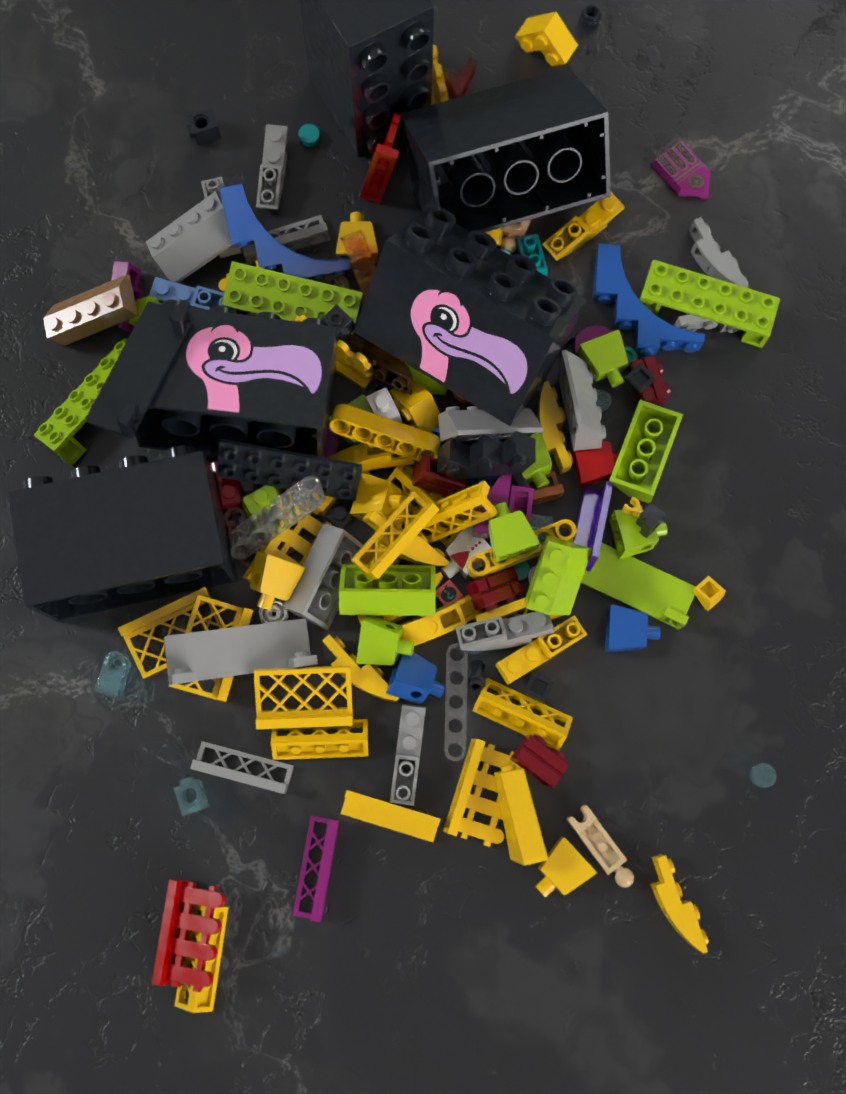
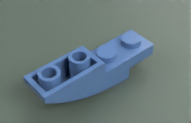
(198, 297)

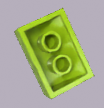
(557, 576)

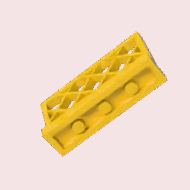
(156, 618)
(241, 618)
(303, 717)

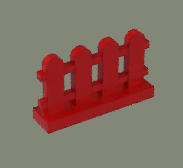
(381, 166)
(174, 933)

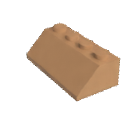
(91, 311)

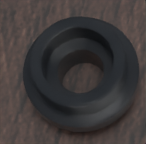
(594, 12)

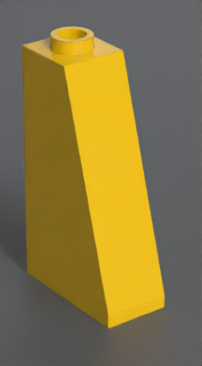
(519, 817)

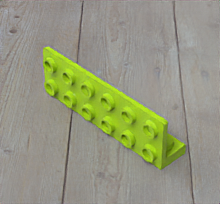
(286, 295)
(711, 300)
(70, 416)
(641, 586)

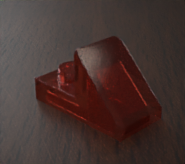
(459, 83)

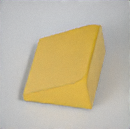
(709, 593)

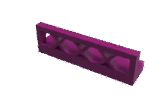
(324, 872)

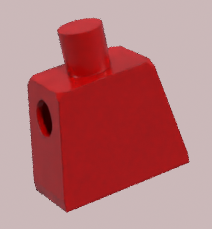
(594, 464)

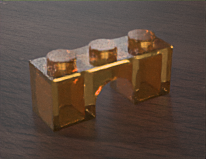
(360, 259)

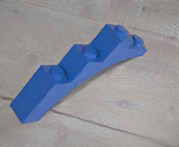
(245, 227)
(629, 312)

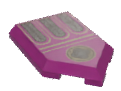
(683, 171)

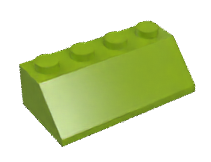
(645, 450)
(397, 592)

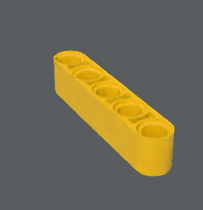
(383, 433)
(491, 567)

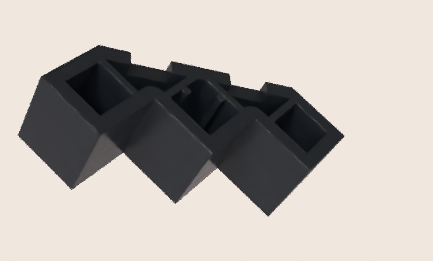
(486, 457)

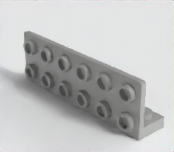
(237, 651)

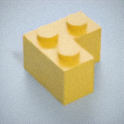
(549, 36)
(417, 408)

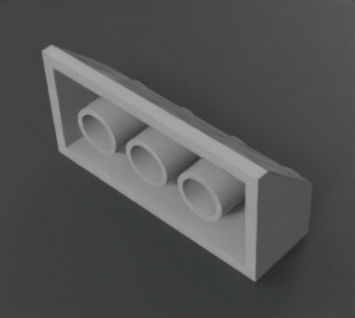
(191, 239)
(580, 403)
(474, 422)
(318, 588)

